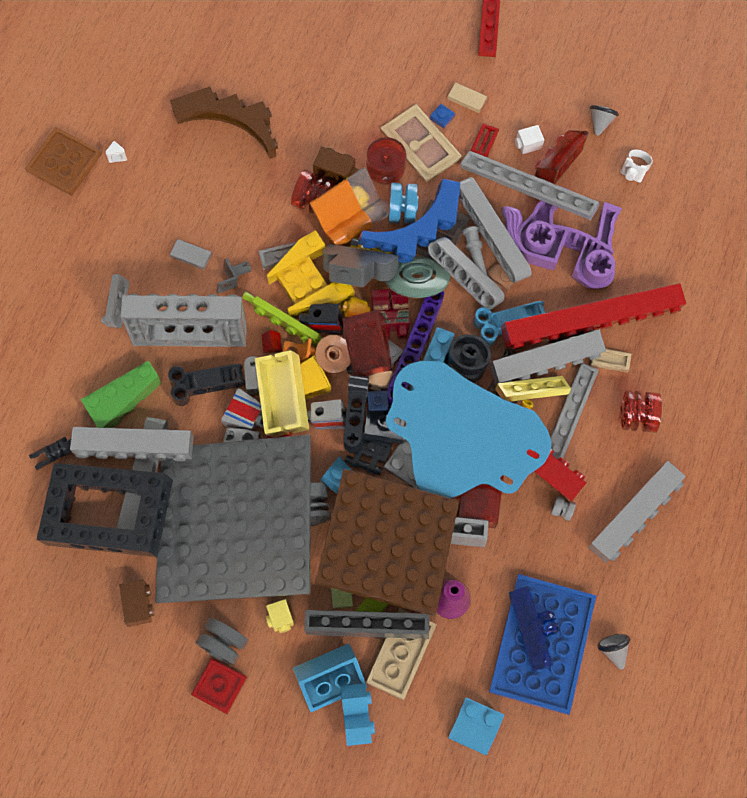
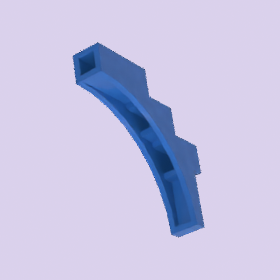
(404, 240)

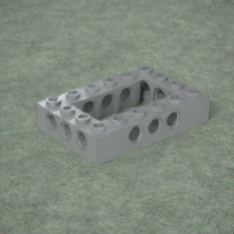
(148, 325)

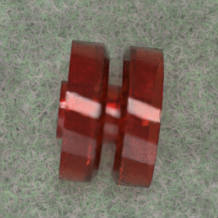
(386, 160)

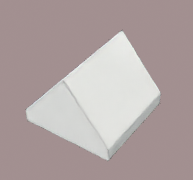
(115, 153)

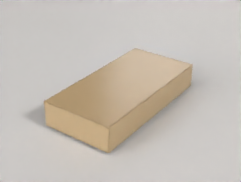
(467, 97)
(613, 360)

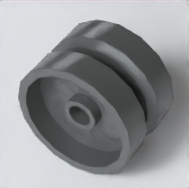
(220, 643)

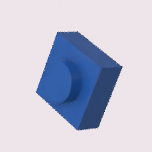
(442, 116)

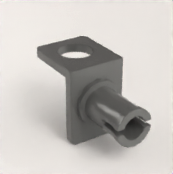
(233, 273)

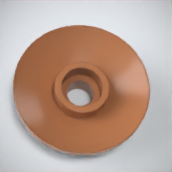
(341, 355)

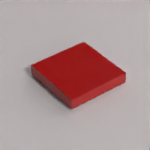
(219, 686)

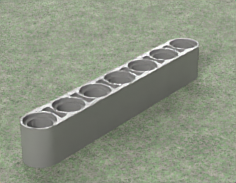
(493, 231)
(131, 501)

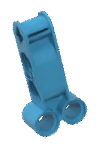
(497, 319)

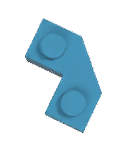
(356, 716)

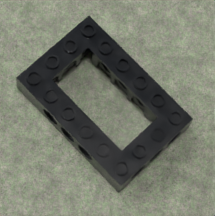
(150, 519)

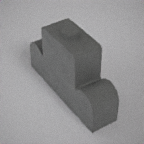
(357, 265)

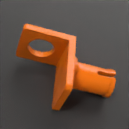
(304, 351)

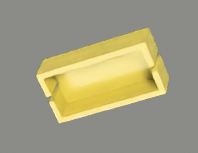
(281, 394)

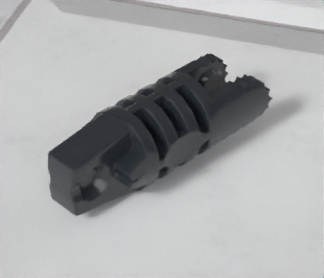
(53, 451)

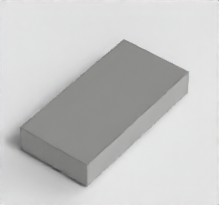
(190, 254)

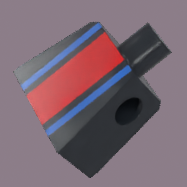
(324, 318)

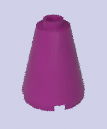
(453, 599)

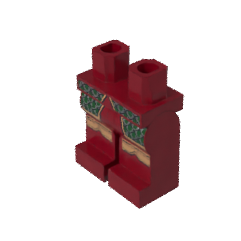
(398, 316)

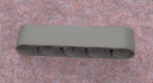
(466, 272)

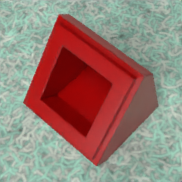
(271, 342)

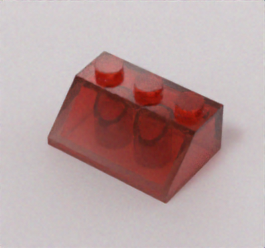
(561, 156)

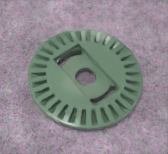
(421, 286)

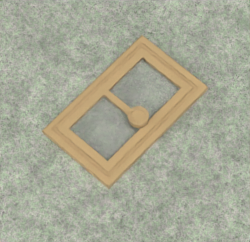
(424, 143)

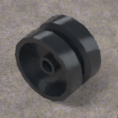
(469, 357)

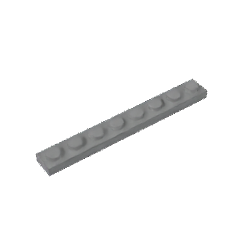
(530, 185)

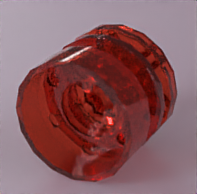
(308, 190)
(645, 411)

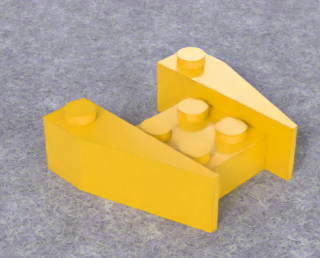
(302, 279)

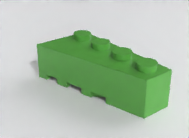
(121, 396)

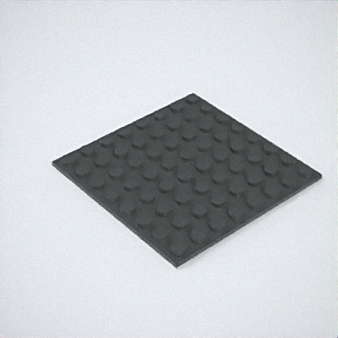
(237, 522)

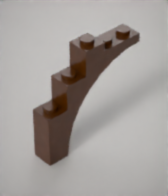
(207, 106)

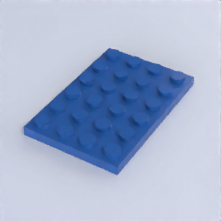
(556, 685)

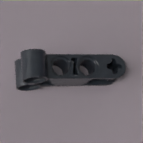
(204, 381)
(357, 393)

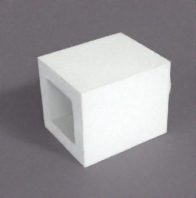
(529, 139)

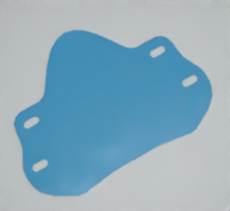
(463, 432)

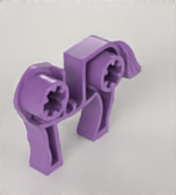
(543, 242)

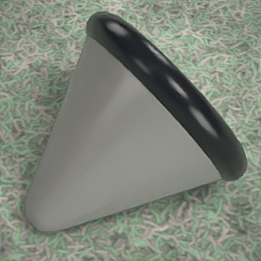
(602, 117)
(615, 648)

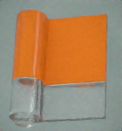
(350, 208)

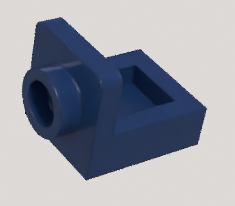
(377, 400)

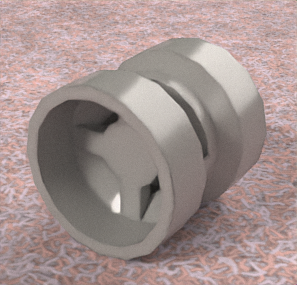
(563, 508)

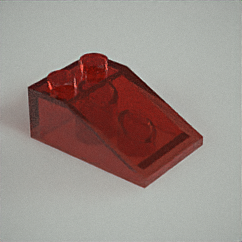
(367, 343)

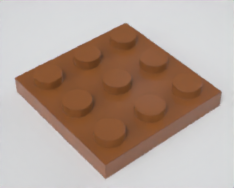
(63, 161)

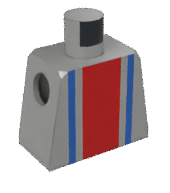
(243, 412)
(328, 414)

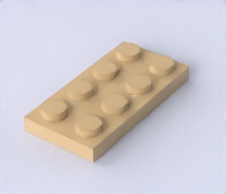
(398, 663)

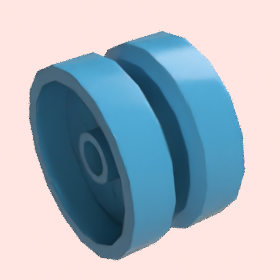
(403, 203)

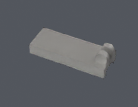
(118, 287)

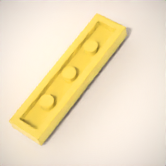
(533, 388)

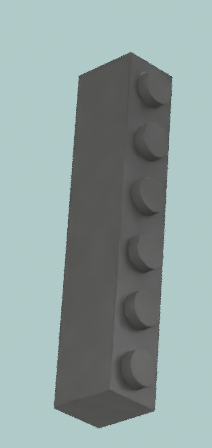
(367, 624)

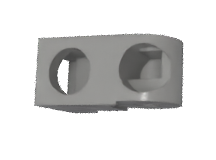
(251, 376)
(233, 435)

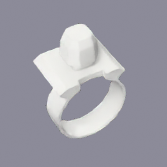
(633, 171)

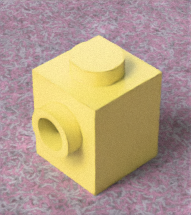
(279, 617)

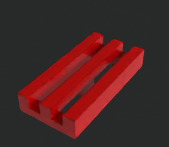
(484, 126)

